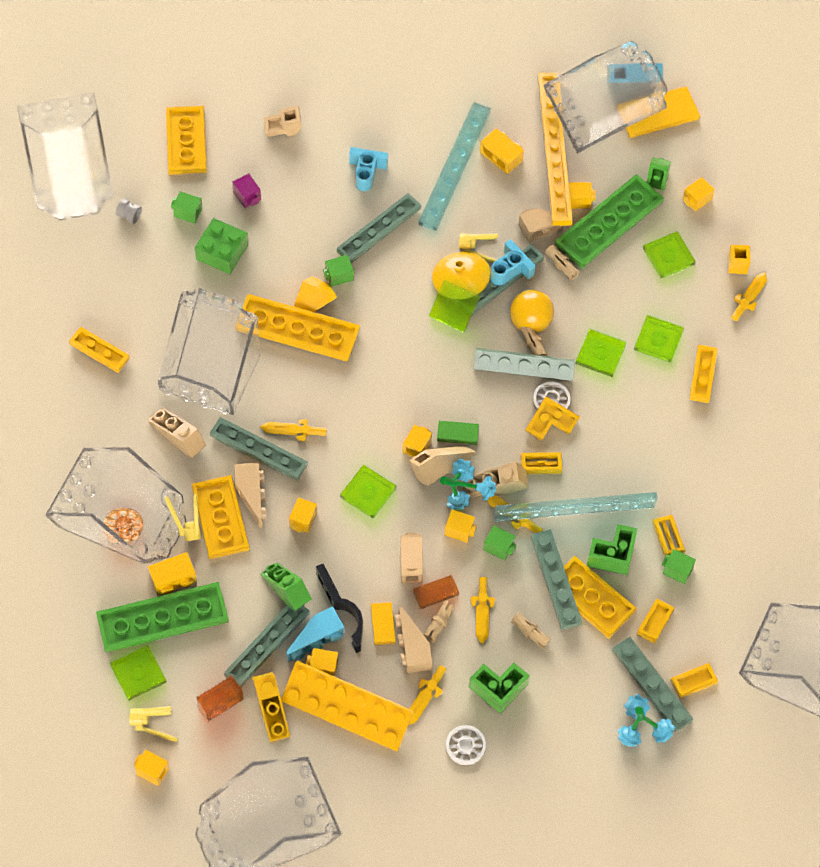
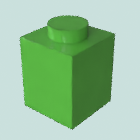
(186, 207)
(338, 270)
(500, 543)
(678, 566)

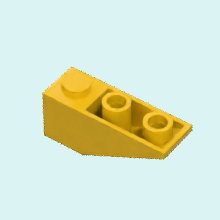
(271, 706)

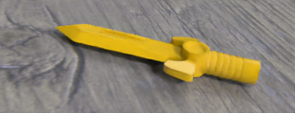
(749, 296)
(293, 429)
(495, 500)
(482, 610)
(426, 694)

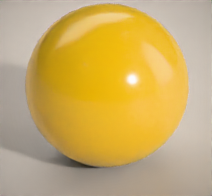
(532, 310)

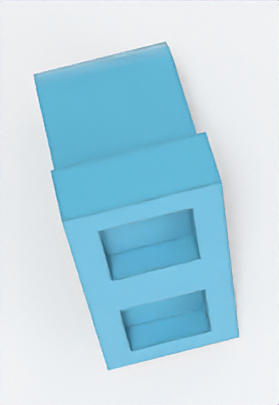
(362, 156)
(509, 269)

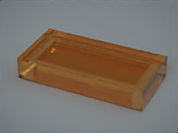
(436, 592)

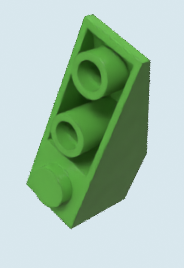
(286, 585)

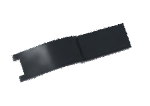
(341, 604)

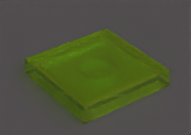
(669, 254)
(454, 306)
(659, 338)
(600, 352)
(368, 491)
(138, 672)

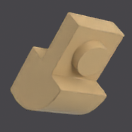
(287, 122)

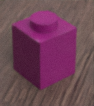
(246, 190)

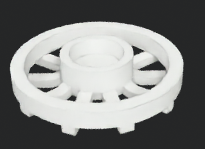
(552, 394)
(466, 745)

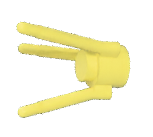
(468, 241)
(191, 530)
(140, 716)

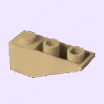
(178, 432)
(435, 463)
(508, 479)
(248, 488)
(411, 558)
(415, 646)

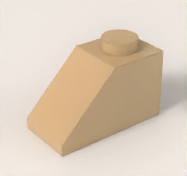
(537, 224)

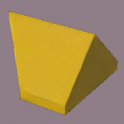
(314, 294)

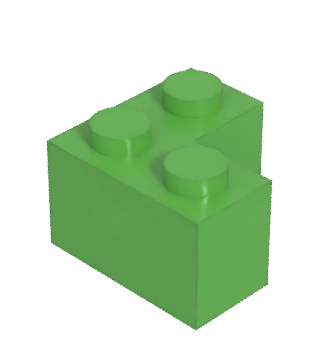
(613, 555)
(496, 690)

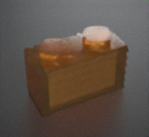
(219, 698)

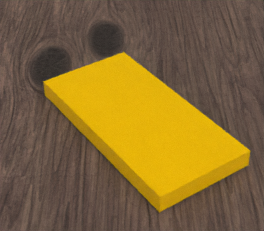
(678, 111)
(186, 140)
(220, 517)
(597, 599)

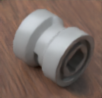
(129, 211)

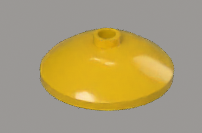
(464, 270)

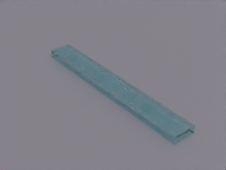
(454, 166)
(575, 506)

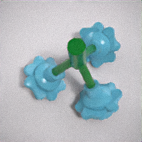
(464, 472)
(637, 709)

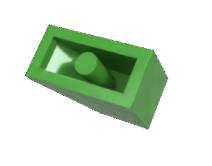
(658, 173)

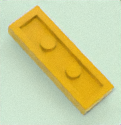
(99, 349)
(703, 373)

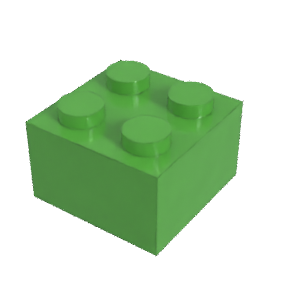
(221, 246)

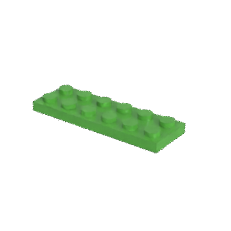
(609, 221)
(162, 617)

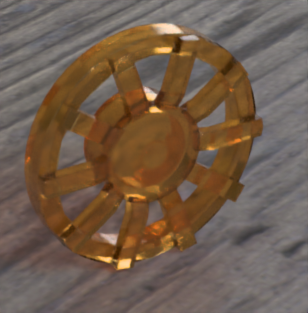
(124, 523)

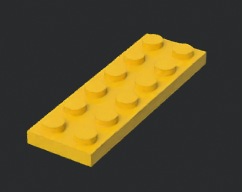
(303, 328)
(347, 706)

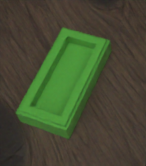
(457, 432)

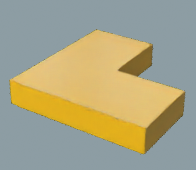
(550, 414)

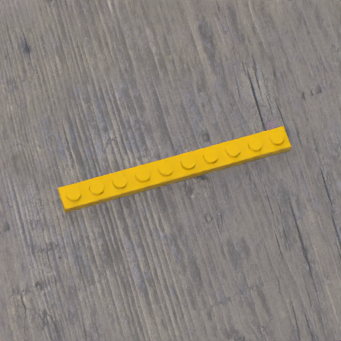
(555, 157)

